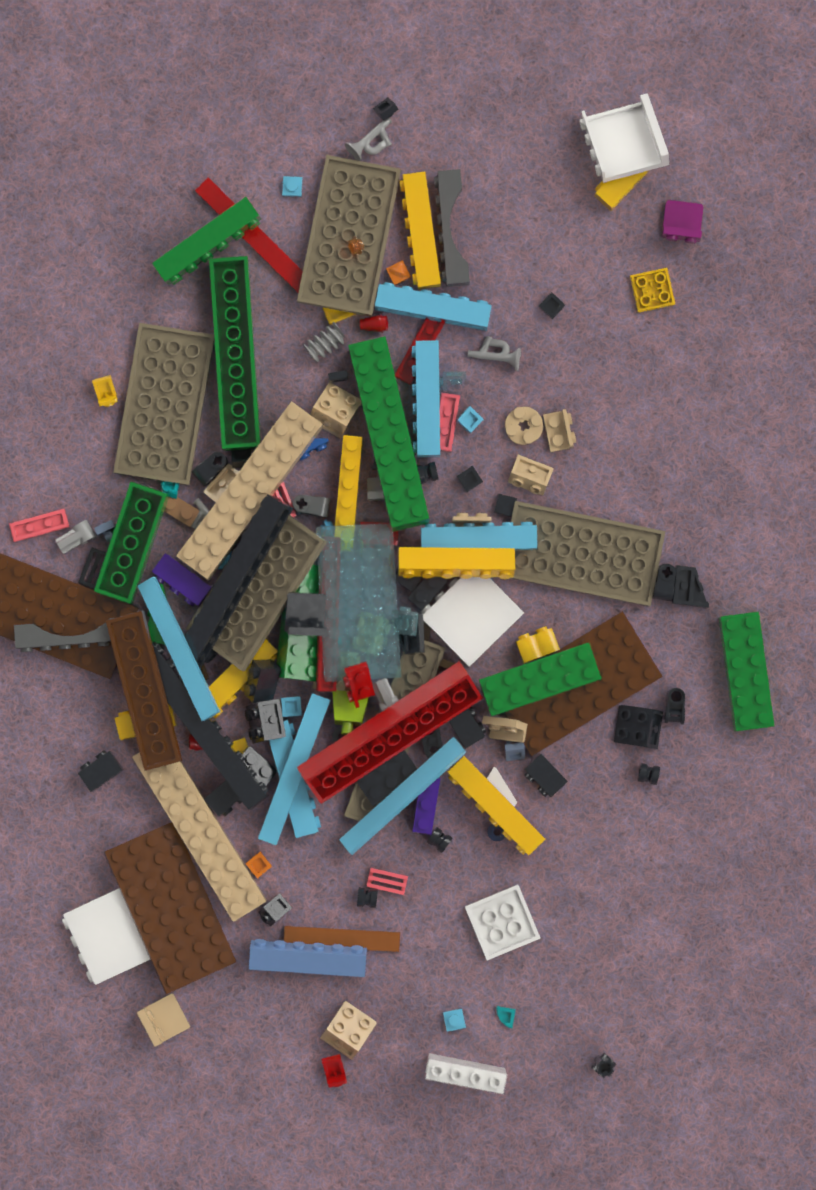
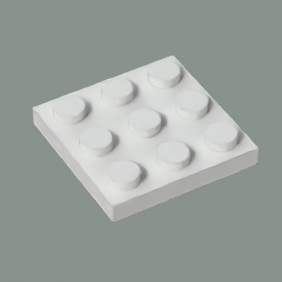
(502, 922)

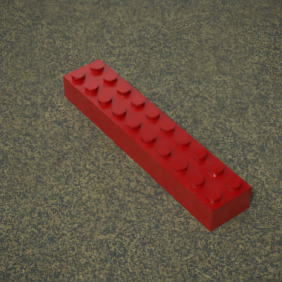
(390, 732)

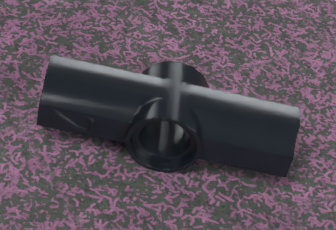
(603, 1065)

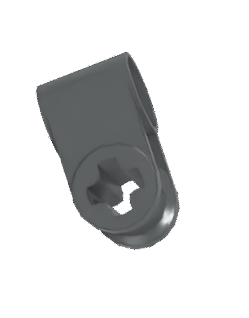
(315, 506)

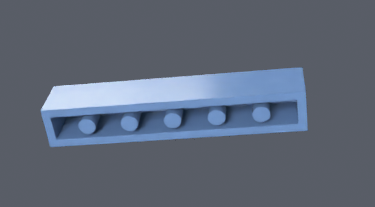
(307, 958)

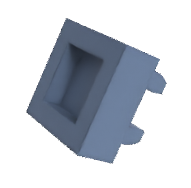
(106, 529)
(514, 751)

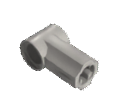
(78, 536)
(384, 694)

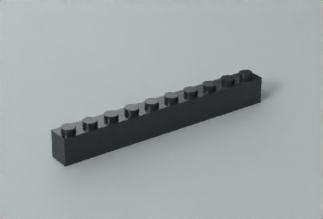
(236, 577)
(210, 737)

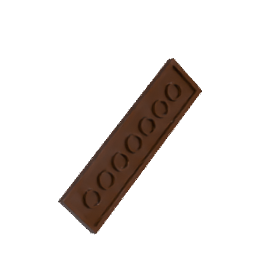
(144, 690)

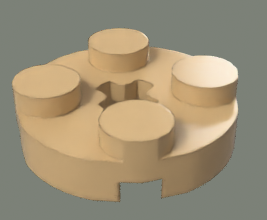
(529, 435)

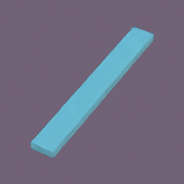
(178, 648)
(291, 776)
(402, 795)

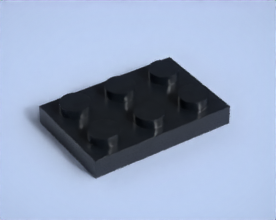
(386, 777)

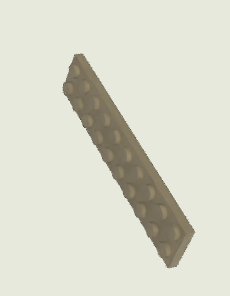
(415, 672)

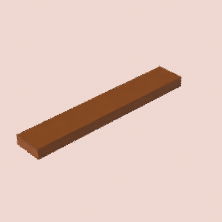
(347, 937)

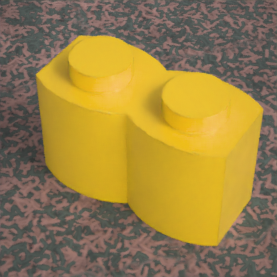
(537, 645)

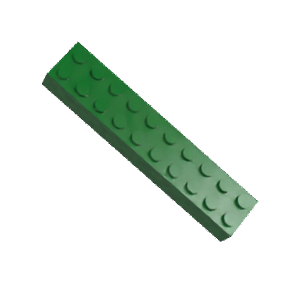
(235, 353)
(389, 434)

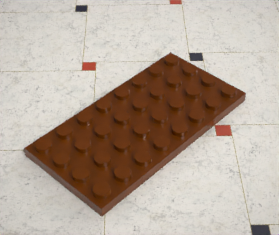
(59, 608)
(623, 669)
(170, 907)

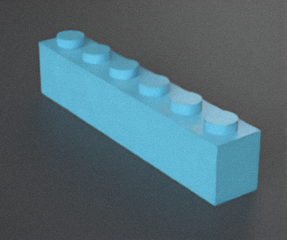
(435, 307)
(427, 398)
(485, 536)
(302, 806)

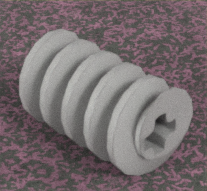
(325, 342)

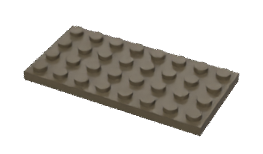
(351, 203)
(164, 404)
(589, 554)
(266, 596)

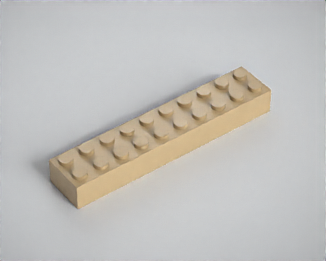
(243, 496)
(204, 837)

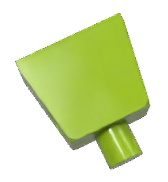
(346, 713)

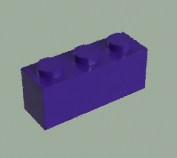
(181, 580)
(426, 809)

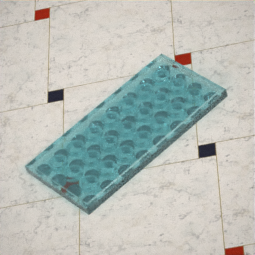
(360, 596)

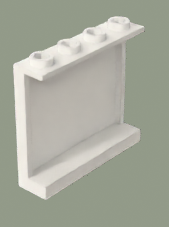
(625, 140)
(471, 616)
(105, 937)
(466, 1073)

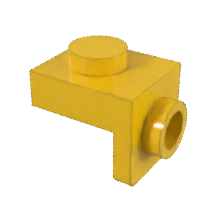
(105, 391)

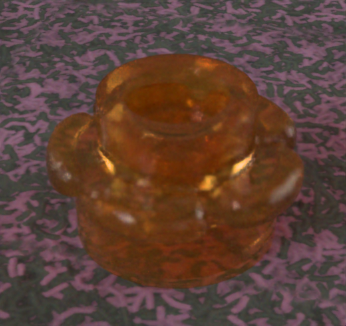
(355, 246)

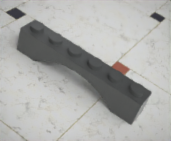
(456, 267)
(31, 636)

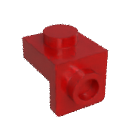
(334, 1071)

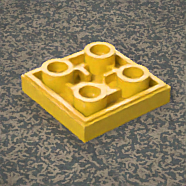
(652, 290)

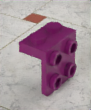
(682, 221)

